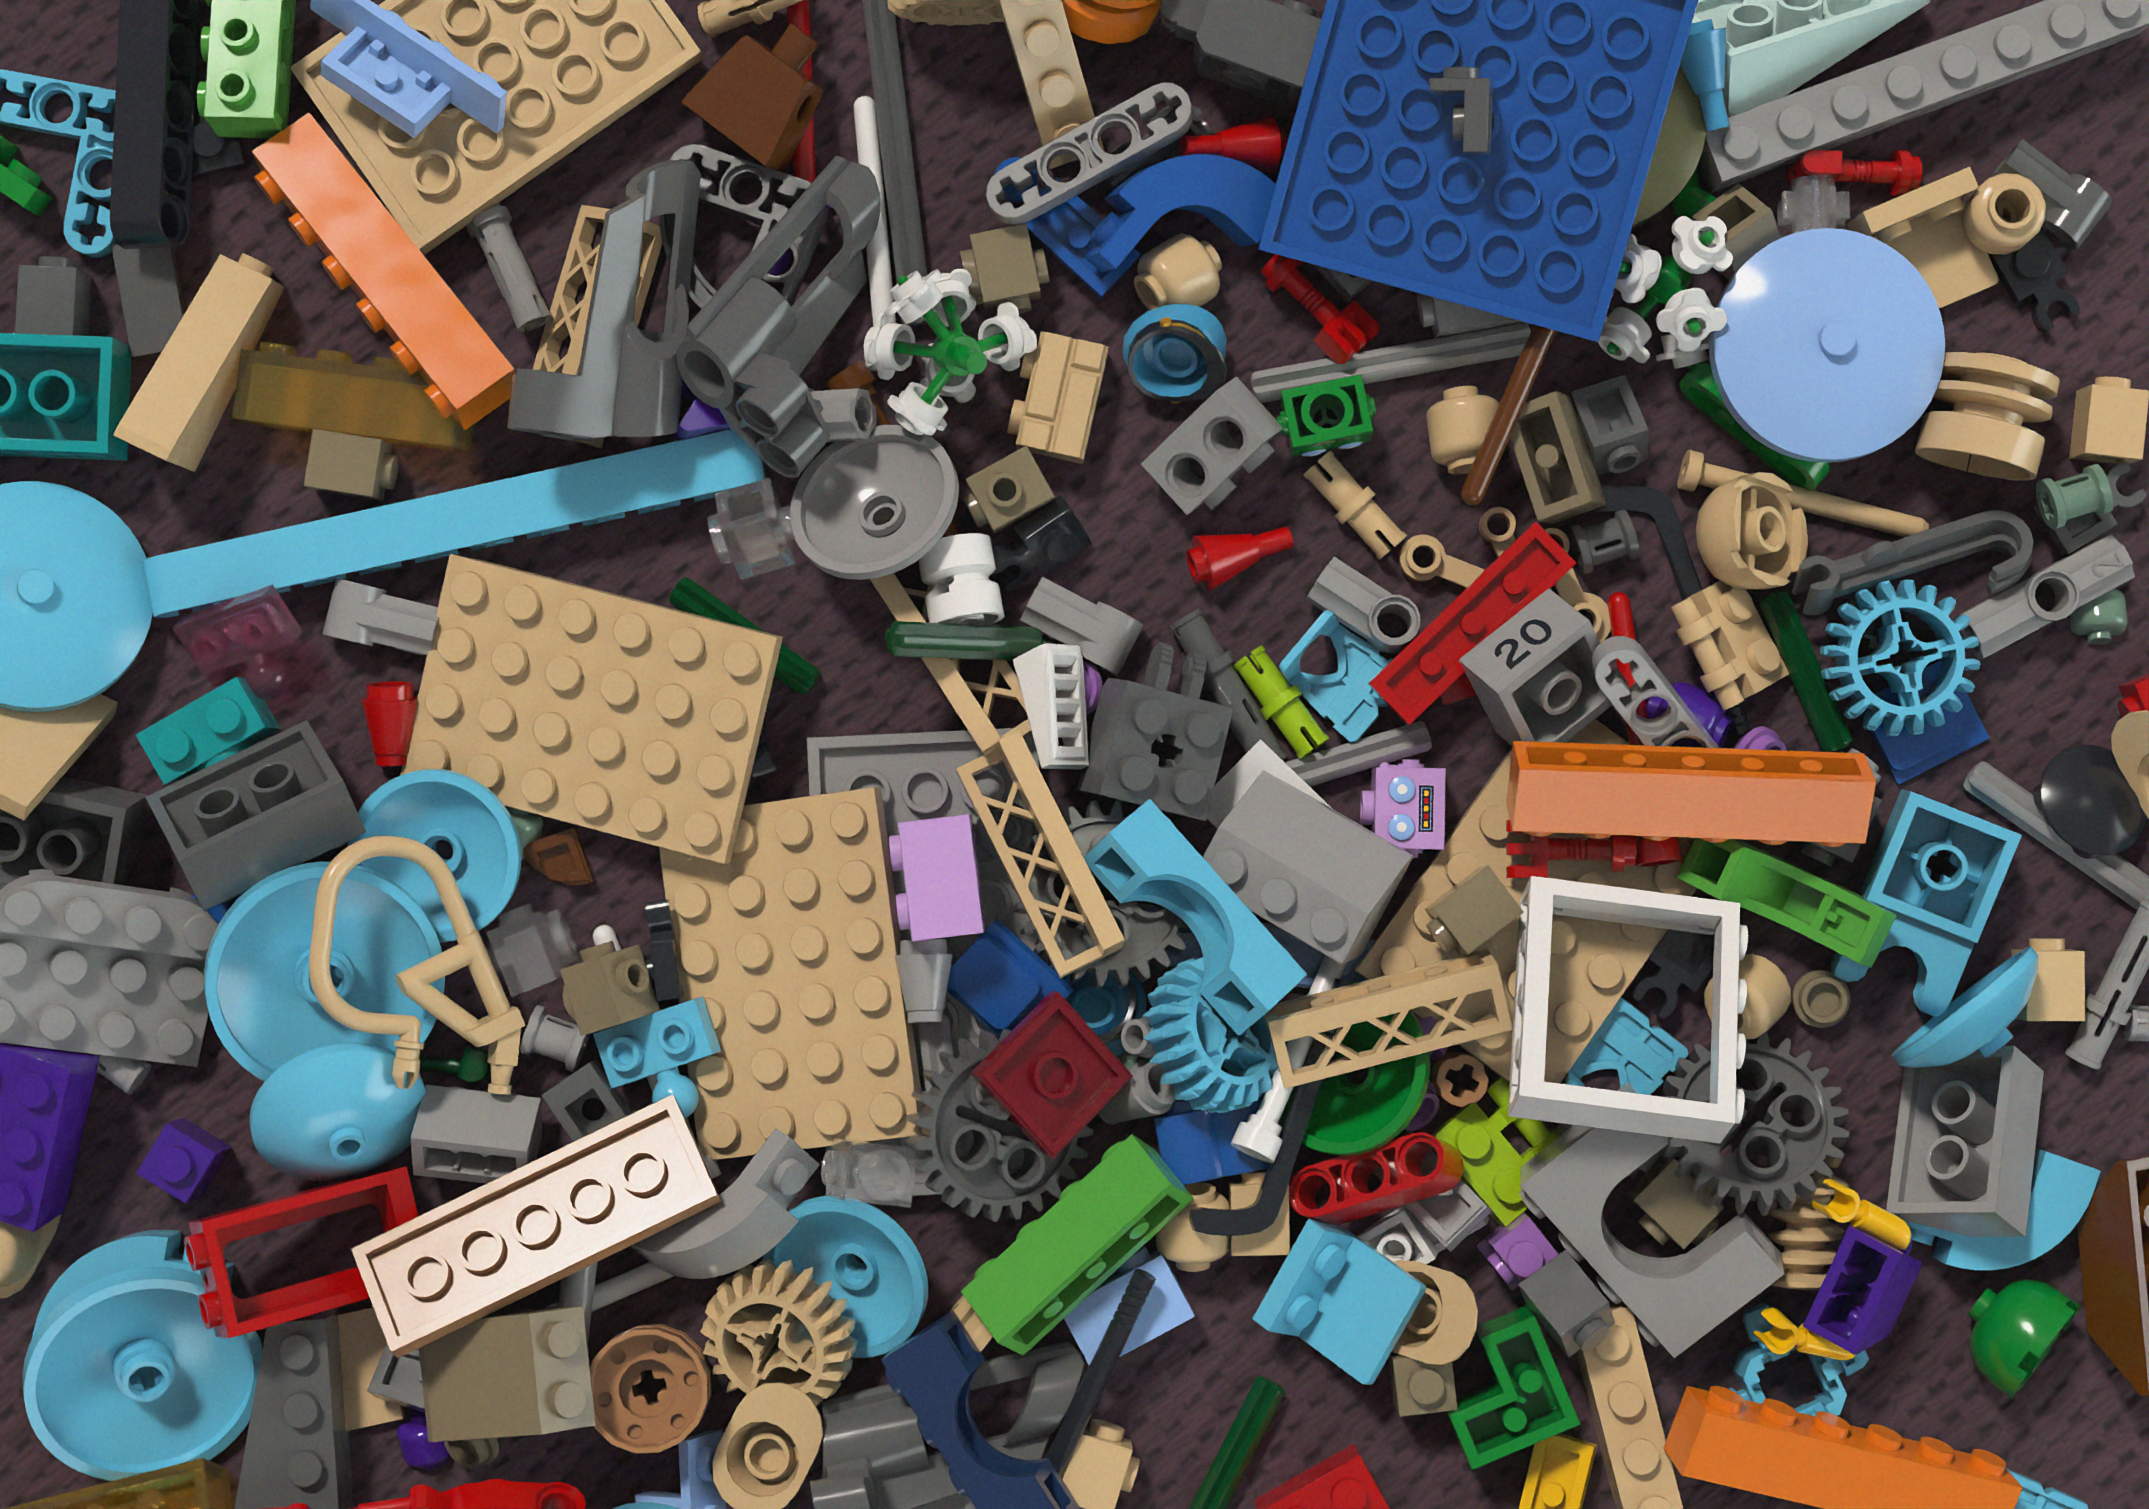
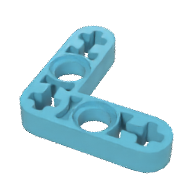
(94, 146)

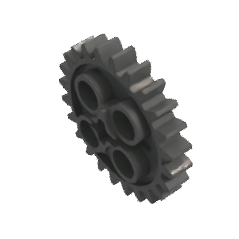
(1144, 932)
(1796, 1153)
(982, 1174)

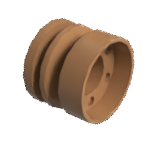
(630, 1417)

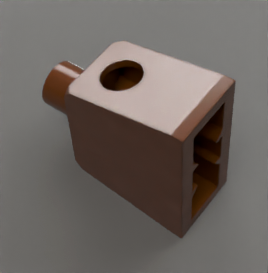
(761, 96)

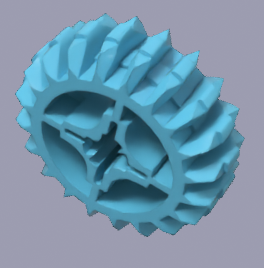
(1948, 648)
(1196, 1041)

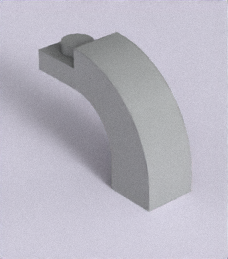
(743, 1224)

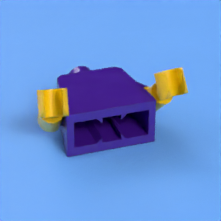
(1860, 1289)

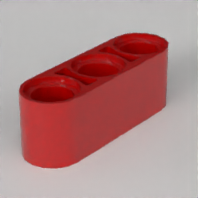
(1401, 1182)

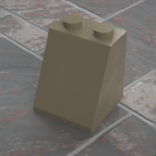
(509, 1376)

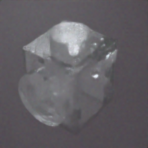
(752, 529)
(531, 948)
(869, 1172)

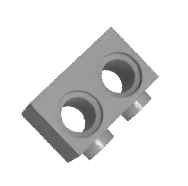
(1208, 441)

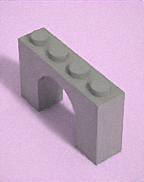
(1671, 1296)

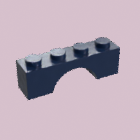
(936, 1378)

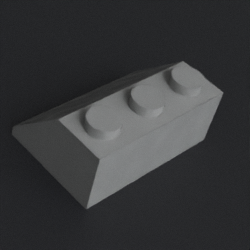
(1306, 867)
(1967, 1144)

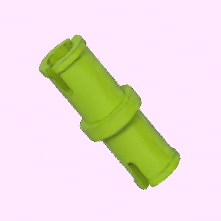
(1281, 702)

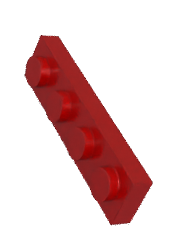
(1495, 596)

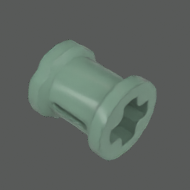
(2074, 496)

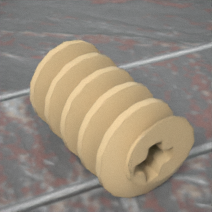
(1806, 1240)

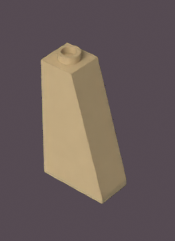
(200, 363)

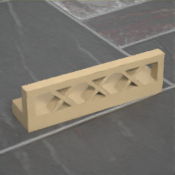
(572, 318)
(947, 671)
(1060, 845)
(1383, 997)

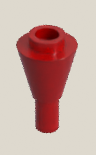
(1253, 143)
(1221, 557)

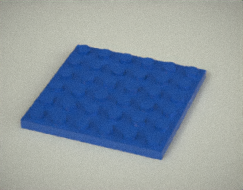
(1514, 232)

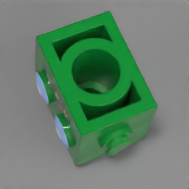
(1343, 399)

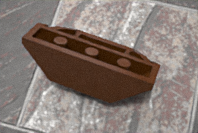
(2116, 1268)

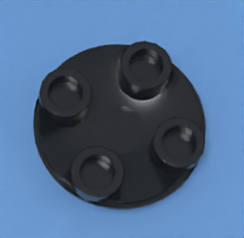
(2090, 802)

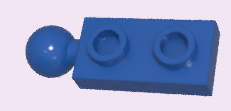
(1067, 234)

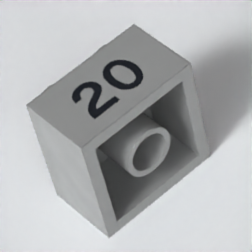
(1538, 673)

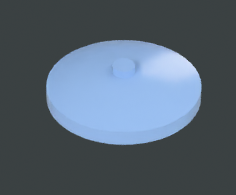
(1827, 345)

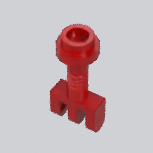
(1901, 172)
(1342, 331)
(1617, 849)

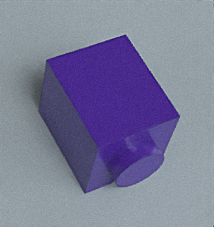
(184, 1160)

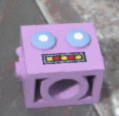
(1406, 805)

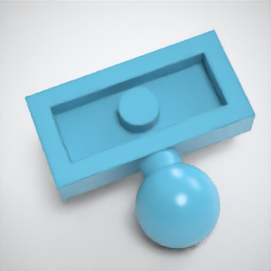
(657, 1047)

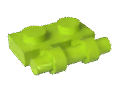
(1489, 1160)

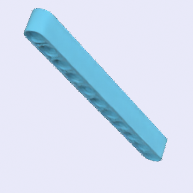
(450, 521)

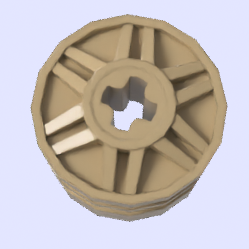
(1989, 403)

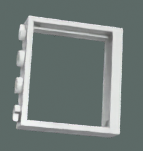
(1612, 1109)

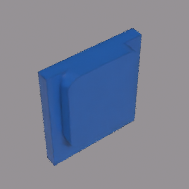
(1913, 754)
(1002, 979)

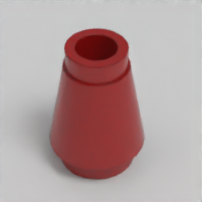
(390, 720)

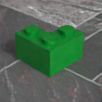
(1523, 1401)

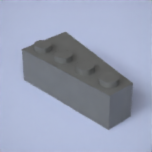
(297, 1420)

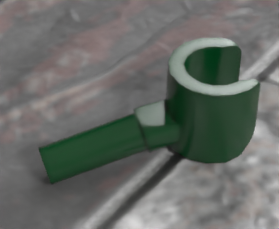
(471, 1067)

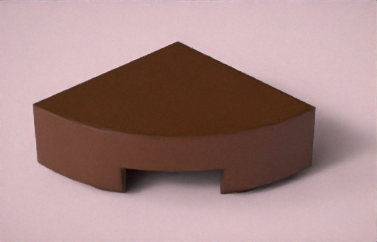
(560, 858)

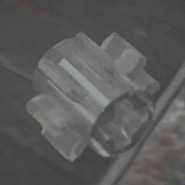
(1813, 204)

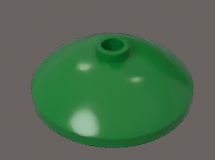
(1367, 1115)

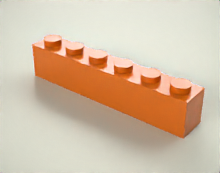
(385, 270)
(1689, 793)
(1826, 1459)

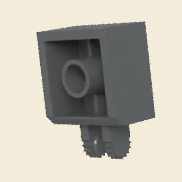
(1248, 43)
(1188, 735)

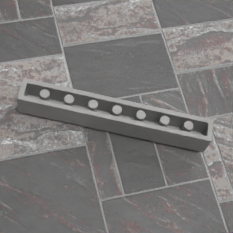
(1914, 84)

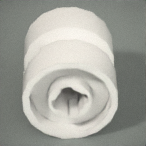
(960, 581)

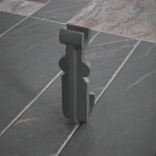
(1917, 552)

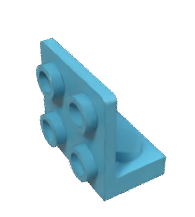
(1341, 1299)

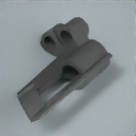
(753, 345)
(625, 374)
(880, 1459)

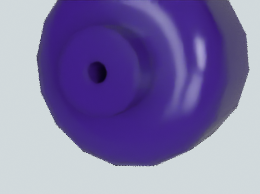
(415, 1445)

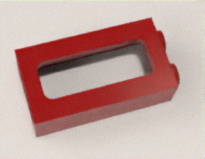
(230, 1316)

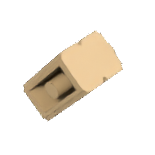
(1060, 397)

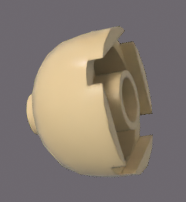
(1751, 532)

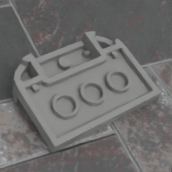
(103, 968)

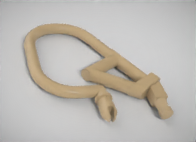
(498, 1029)

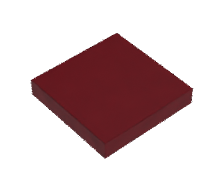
(1051, 1074)

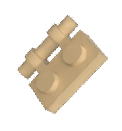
(1729, 643)

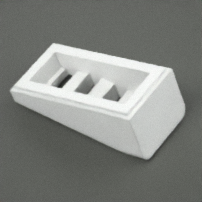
(1053, 691)

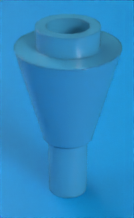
(1705, 71)

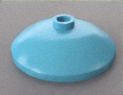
(451, 808)
(1975, 1017)
(334, 1113)
(882, 1294)

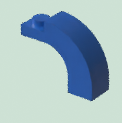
(1207, 184)

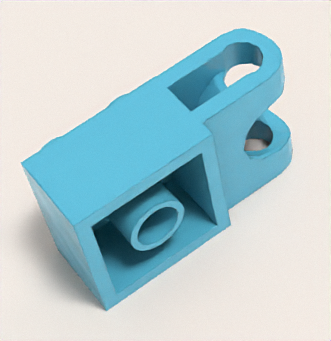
(1940, 916)

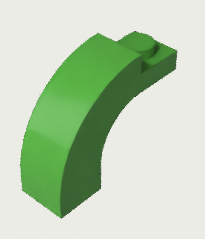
(1789, 896)

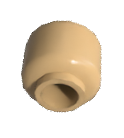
(2009, 197)
(1178, 273)
(1459, 427)
(1766, 995)
(1189, 1248)

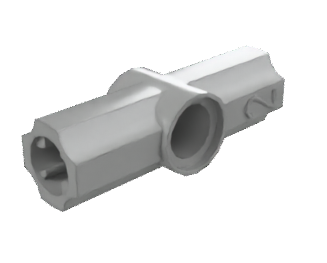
(2074, 582)

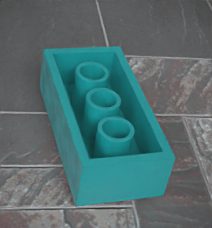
(63, 396)

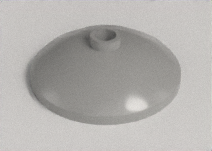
(859, 487)

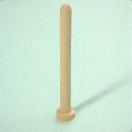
(1697, 472)

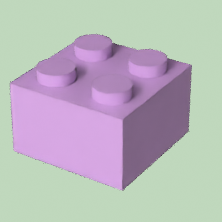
(939, 877)

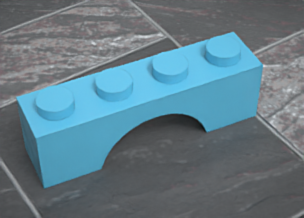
(1242, 960)

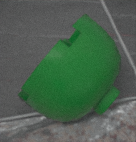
(2017, 1331)

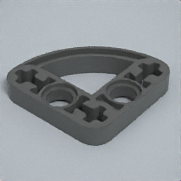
(737, 169)

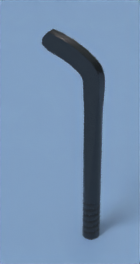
(1671, 534)
(1275, 1183)
(1100, 1370)

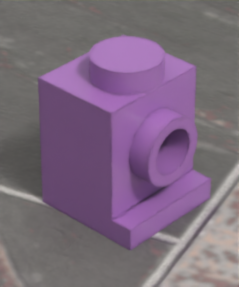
(1517, 1250)

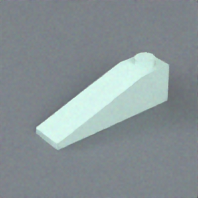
(1788, 42)

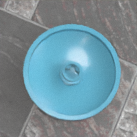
(68, 597)
(260, 964)
(134, 1378)

